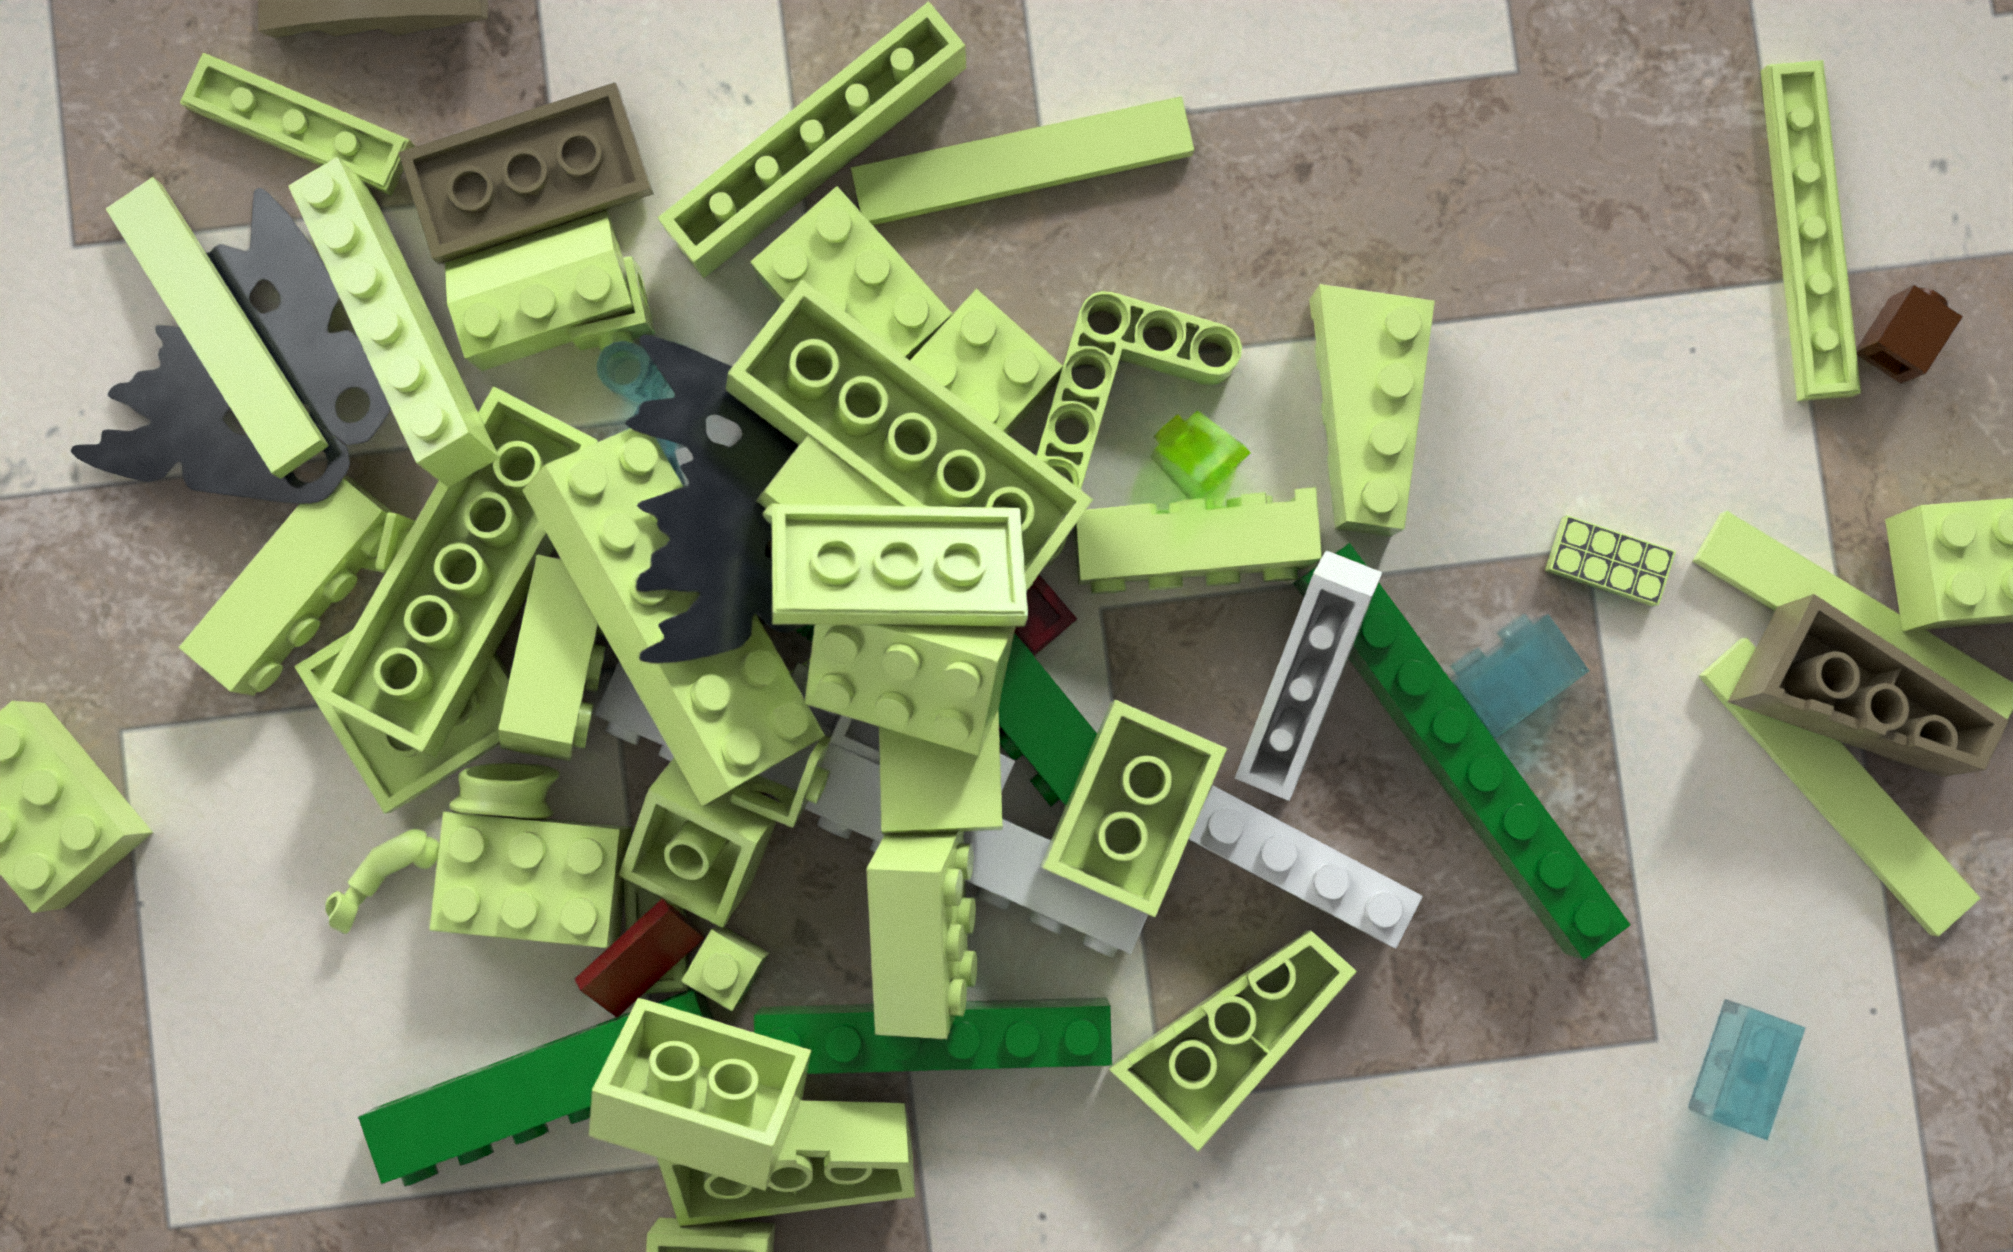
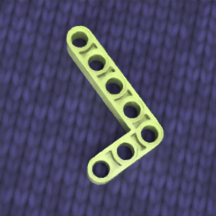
(1129, 346)

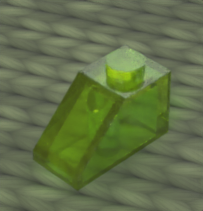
(1197, 454)

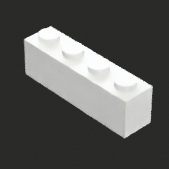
(1307, 674)
(1304, 867)

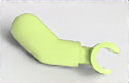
(380, 862)

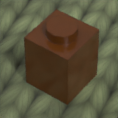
(1909, 333)

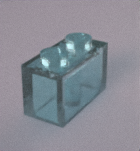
(1517, 673)
(1746, 1069)

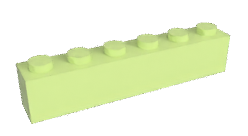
(815, 140)
(393, 324)

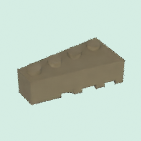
(1863, 691)

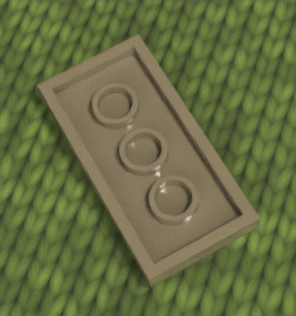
(525, 173)

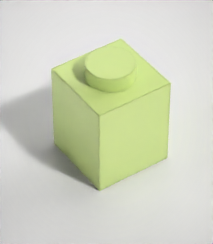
(725, 967)

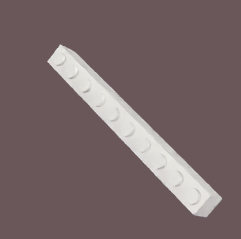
(1004, 860)

